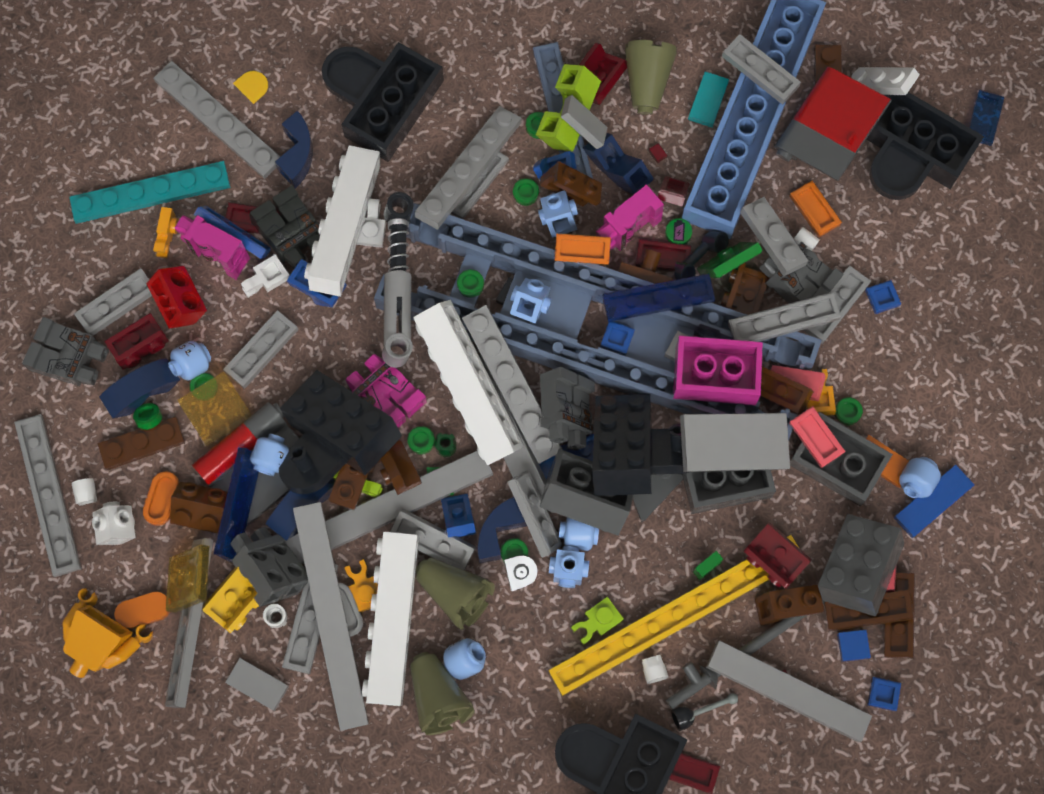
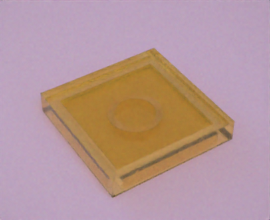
(214, 408)
(187, 578)

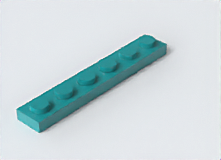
(149, 192)

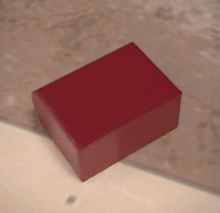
(658, 153)

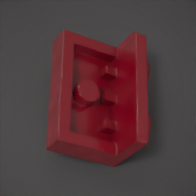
(605, 68)
(137, 342)
(776, 556)

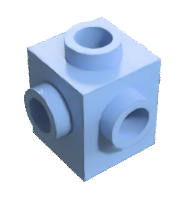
(558, 213)
(530, 300)
(568, 577)

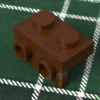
(576, 184)
(746, 290)
(399, 469)
(197, 507)

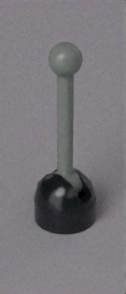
(684, 716)

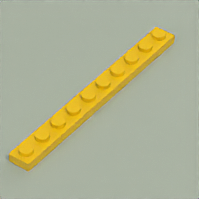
(657, 626)

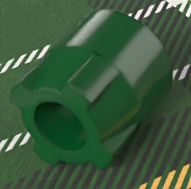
(445, 451)

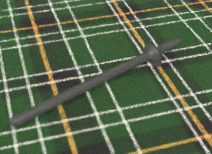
(710, 677)

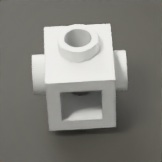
(113, 524)

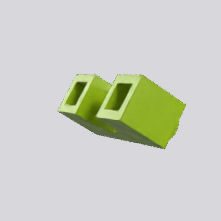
(574, 81)

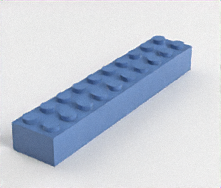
(750, 120)

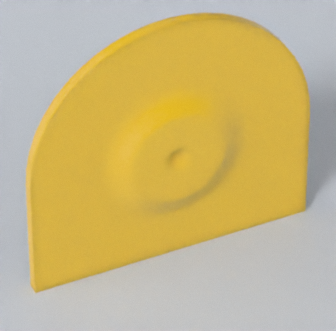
(252, 85)

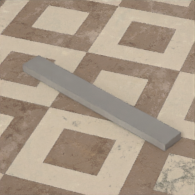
(386, 507)
(330, 616)

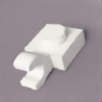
(373, 228)
(268, 274)

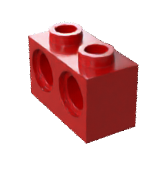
(176, 296)

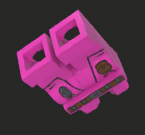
(630, 217)
(213, 244)
(387, 384)

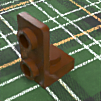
(348, 487)
(788, 604)

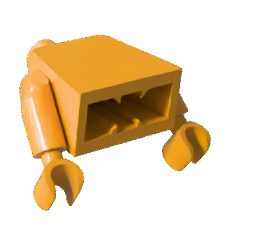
(97, 639)

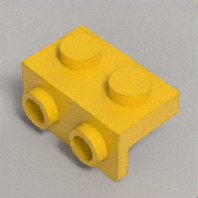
(231, 601)

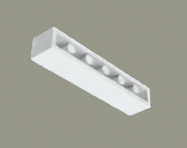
(343, 222)
(468, 382)
(392, 619)

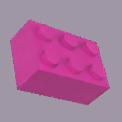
(718, 370)

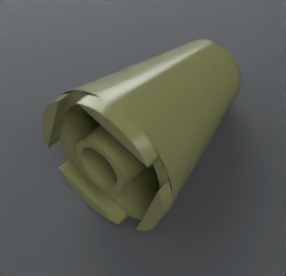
(648, 73)
(455, 590)
(437, 695)

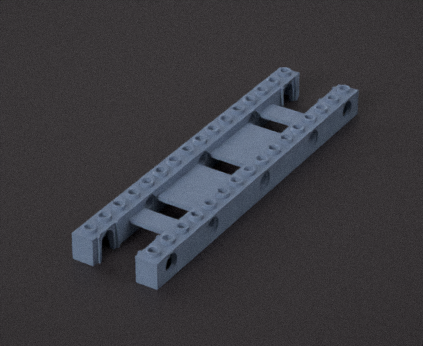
(573, 285)

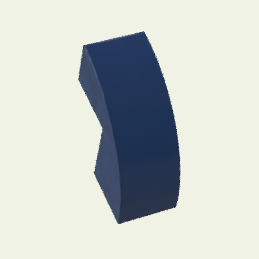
(298, 159)
(622, 169)
(134, 388)
(283, 518)
(502, 518)

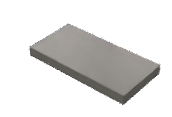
(734, 442)

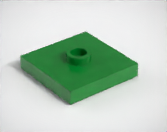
(730, 259)

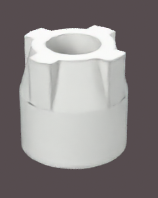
(807, 238)
(84, 491)
(270, 610)
(654, 669)

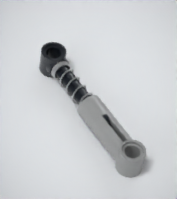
(397, 282)

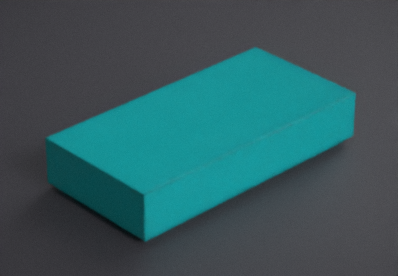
(708, 99)

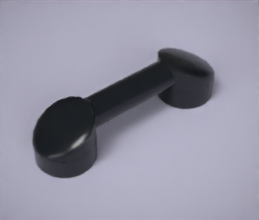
(712, 241)

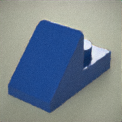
(299, 282)
(458, 516)

